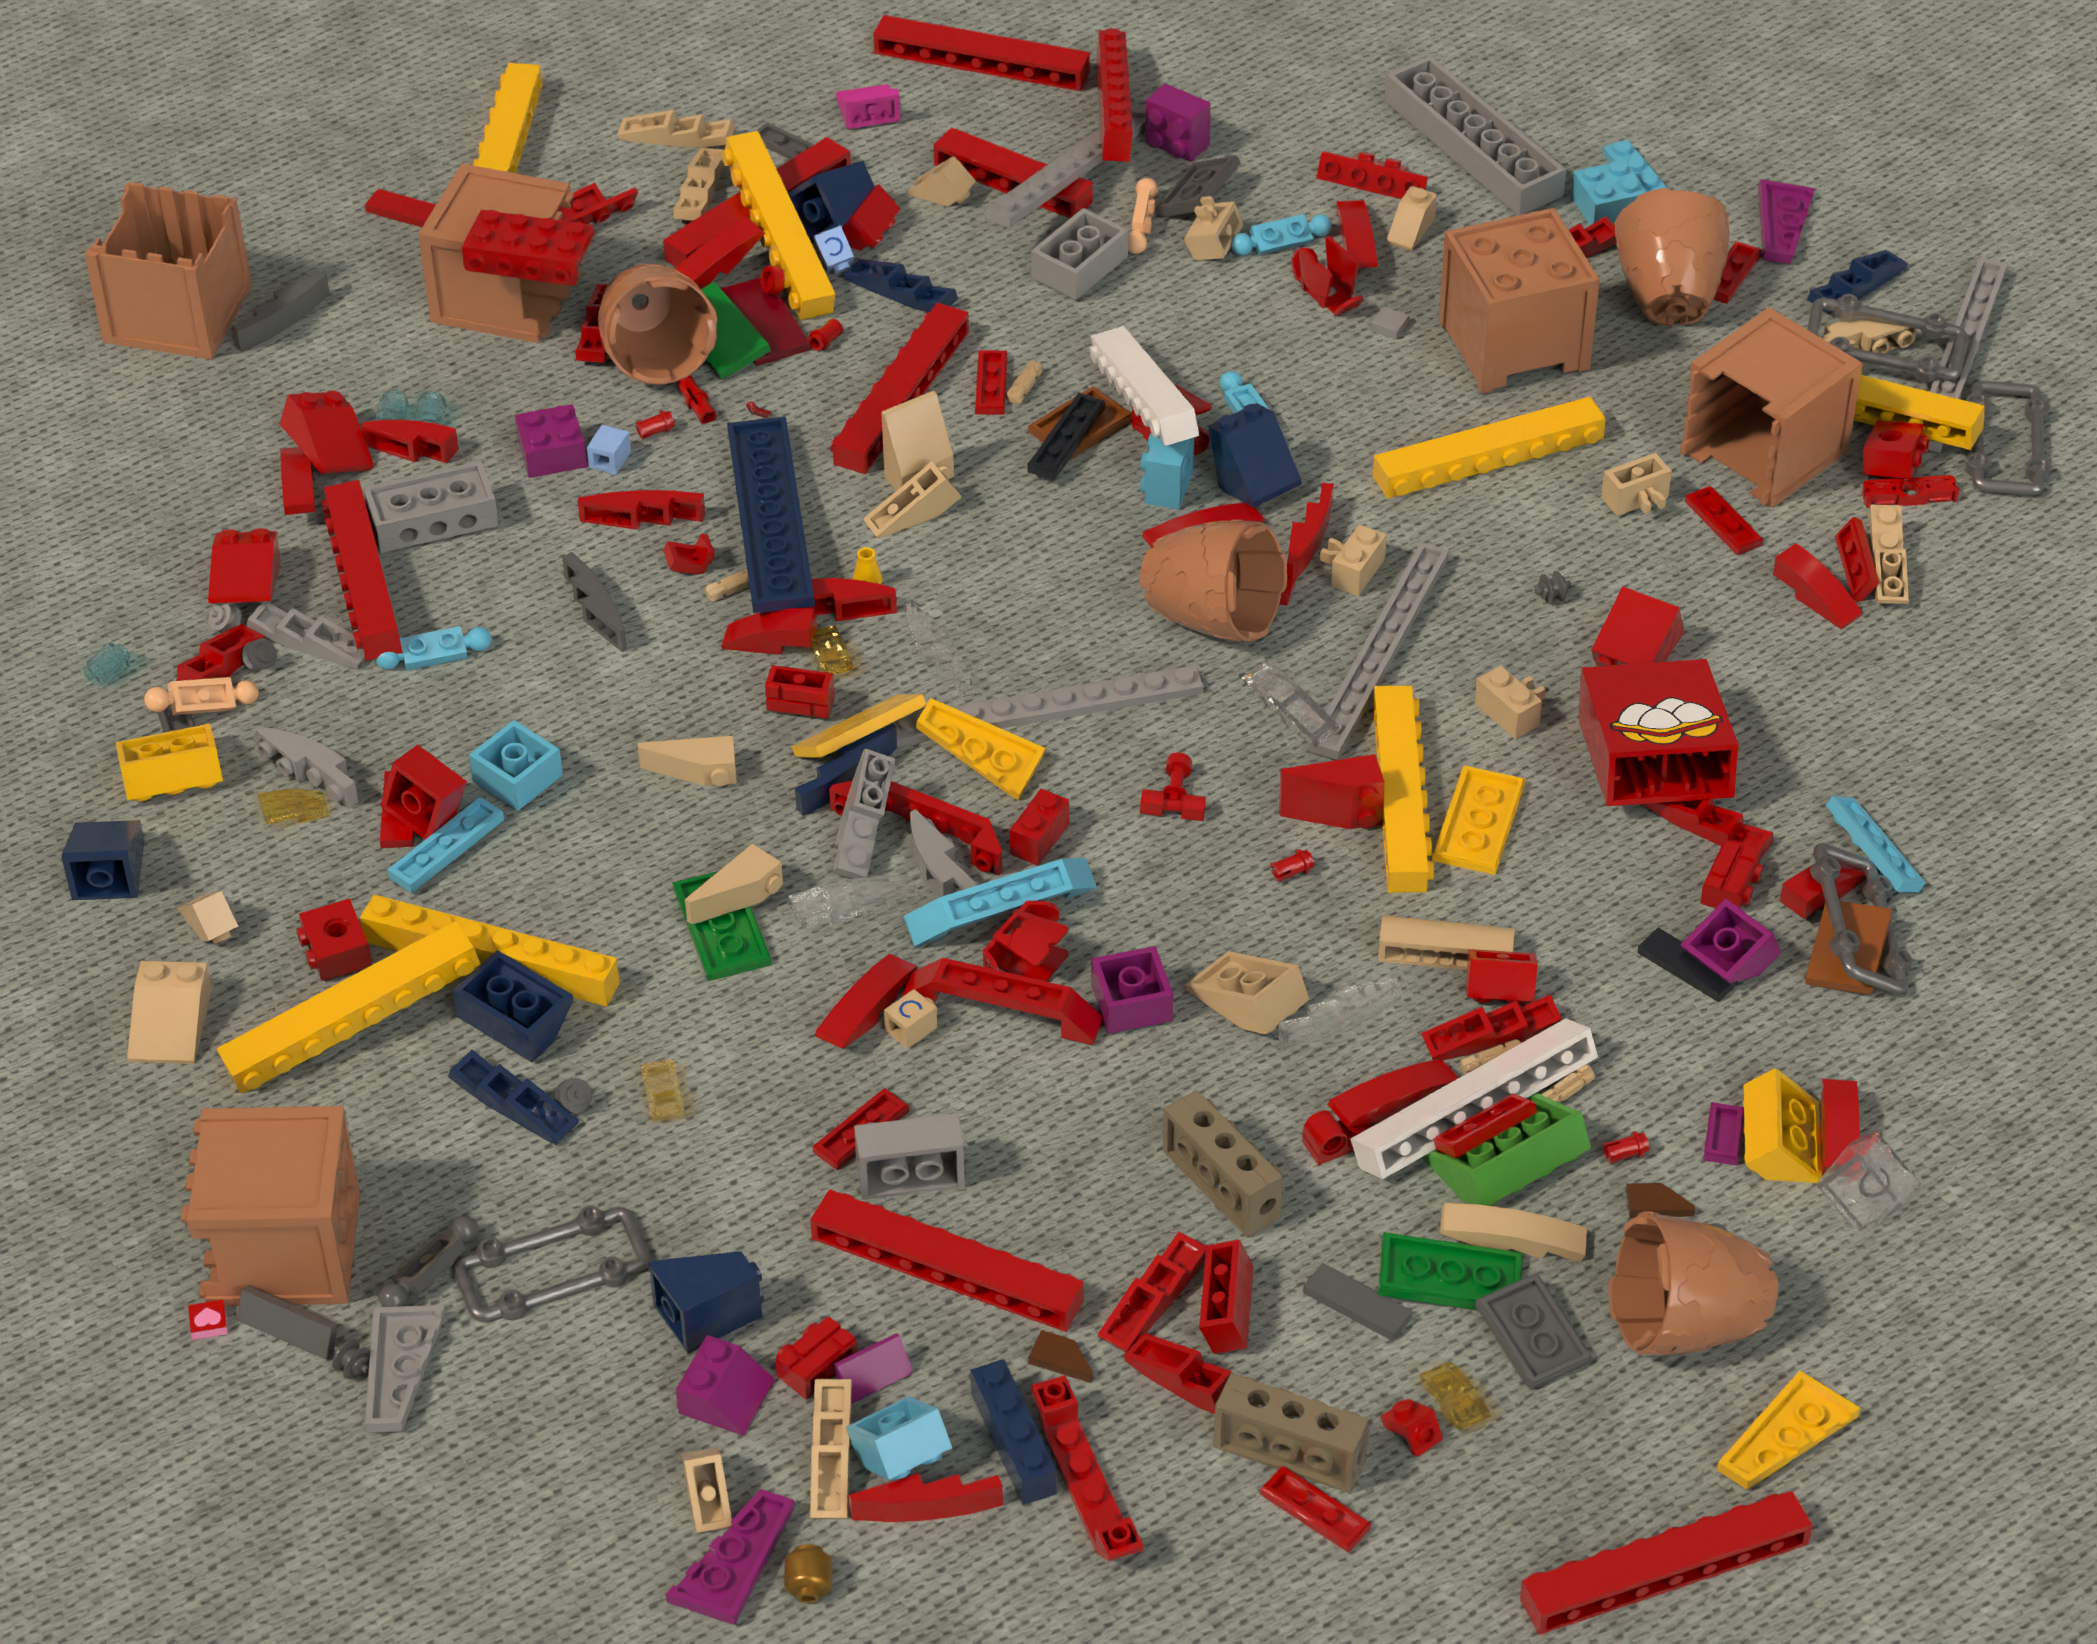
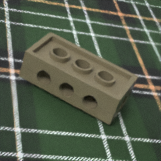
(1222, 1163)
(1300, 1444)

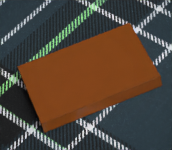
(1111, 420)
(1871, 927)

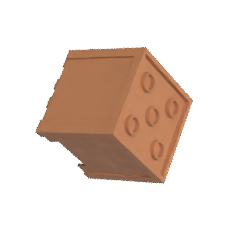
(170, 271)
(1518, 297)
(481, 300)
(1772, 405)
(275, 1202)

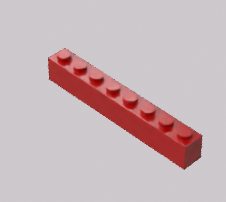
(981, 53)
(1114, 95)
(817, 159)
(902, 381)
(361, 569)
(947, 1260)
(1665, 1562)

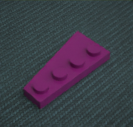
(1782, 217)
(732, 1566)

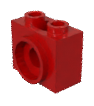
(1894, 449)
(334, 940)

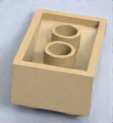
(913, 438)
(1250, 990)
(168, 1011)

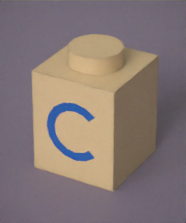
(910, 1018)

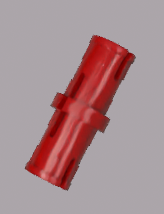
(703, 408)

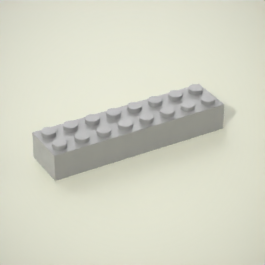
(1475, 135)

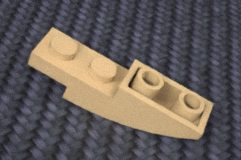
(1871, 334)
(1888, 554)

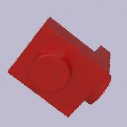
(689, 558)
(1414, 1423)

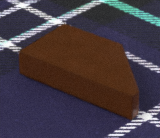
(1658, 1199)
(1060, 1356)

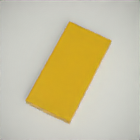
(859, 726)
(1479, 820)

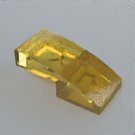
(831, 651)
(293, 803)
(662, 1090)
(1456, 1395)

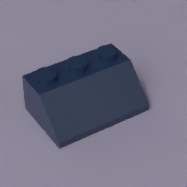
(512, 1005)

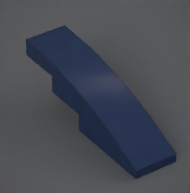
(1861, 278)
(895, 284)
(816, 792)
(512, 1098)

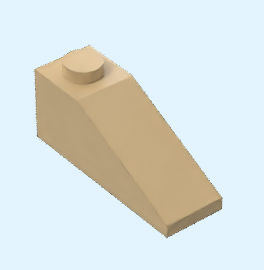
(915, 502)
(694, 760)
(736, 886)

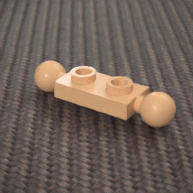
(1145, 207)
(201, 696)

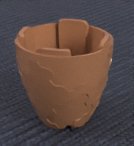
(1673, 253)
(663, 336)
(1217, 578)
(1688, 1286)

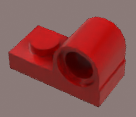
(1329, 1138)

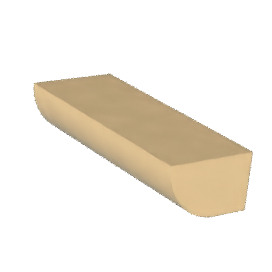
(1438, 942)

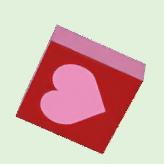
(207, 1319)

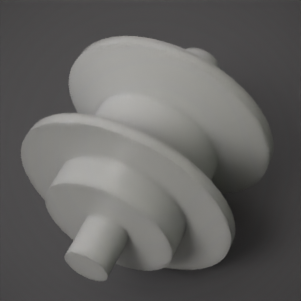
(224, 617)

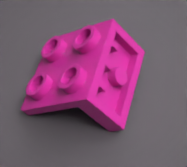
(869, 106)

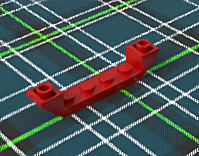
(947, 818)
(1078, 1018)
(1081, 1473)

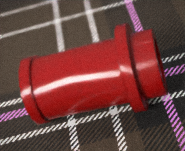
(821, 338)
(655, 424)
(1292, 865)
(1626, 1147)

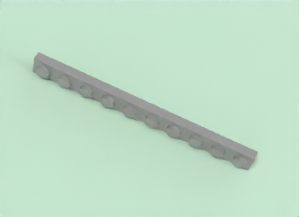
(1056, 176)
(1974, 319)
(1382, 646)
(1070, 701)

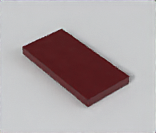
(770, 318)

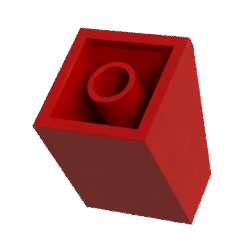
(1638, 630)

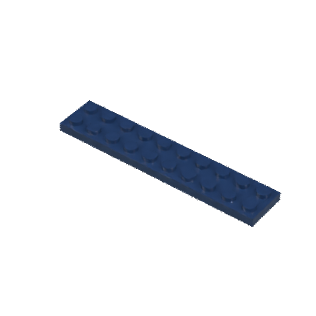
(770, 515)

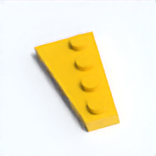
(987, 749)
(1787, 1428)

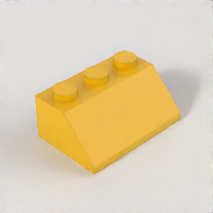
(169, 762)
(1781, 1129)

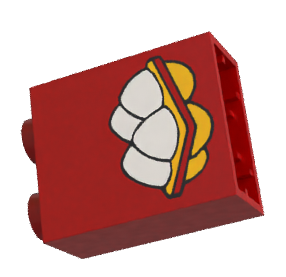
(1657, 732)

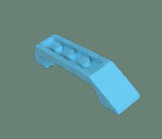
(997, 897)

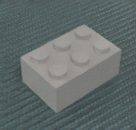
(1079, 253)
(909, 1156)

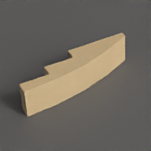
(667, 129)
(700, 184)
(1513, 1230)
(830, 1449)

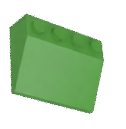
(1516, 1155)

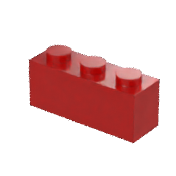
(1226, 1296)

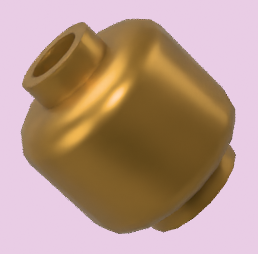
(808, 1573)

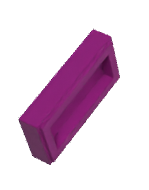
(1724, 1134)

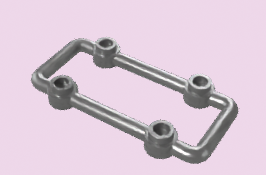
(1931, 326)
(2037, 467)
(1845, 942)
(512, 1302)

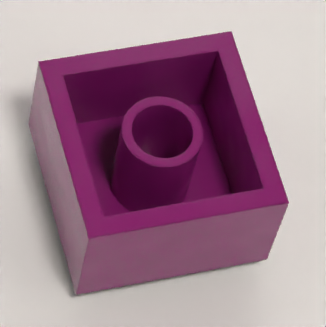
(1178, 122)
(550, 441)
(1132, 989)

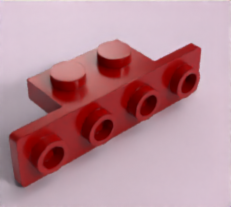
(1369, 174)
(591, 206)

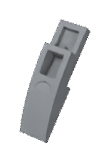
(308, 759)
(862, 814)
(937, 858)

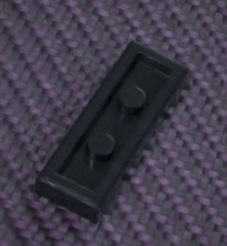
(1667, 953)

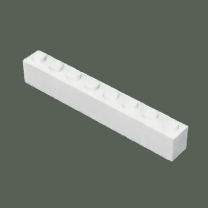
(1144, 386)
(1518, 1071)

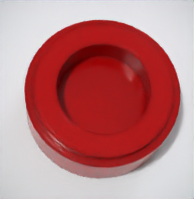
(772, 279)

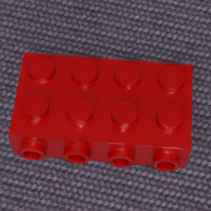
(526, 247)

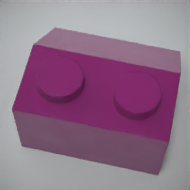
(1732, 944)
(723, 1386)

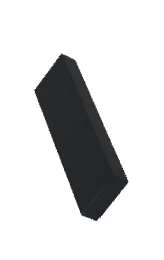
(1066, 436)

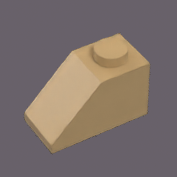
(944, 184)
(1412, 218)
(209, 917)
(707, 1489)

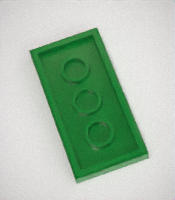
(736, 338)
(726, 942)
(1443, 1270)

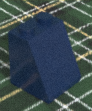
(831, 197)
(1252, 456)
(104, 859)
(706, 1295)

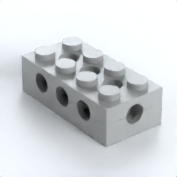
(431, 506)

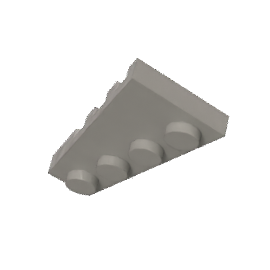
(398, 1358)

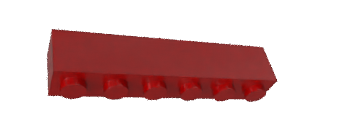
(1007, 169)

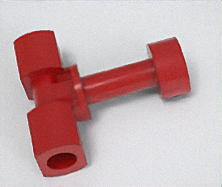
(1174, 796)

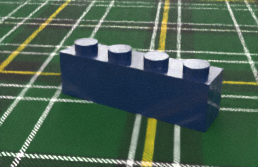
(1013, 1432)

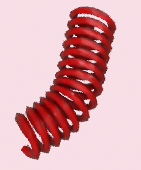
(760, 410)

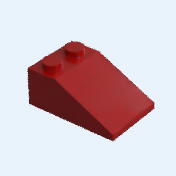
(326, 431)
(243, 566)
(1334, 792)

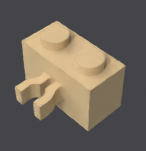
(1213, 229)
(1637, 485)
(1356, 560)
(1509, 701)

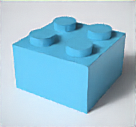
(1605, 190)
(1167, 472)
(515, 765)
(899, 1438)

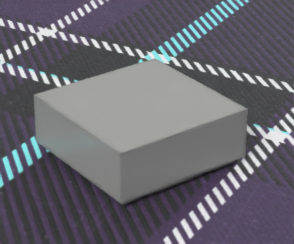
(1389, 323)

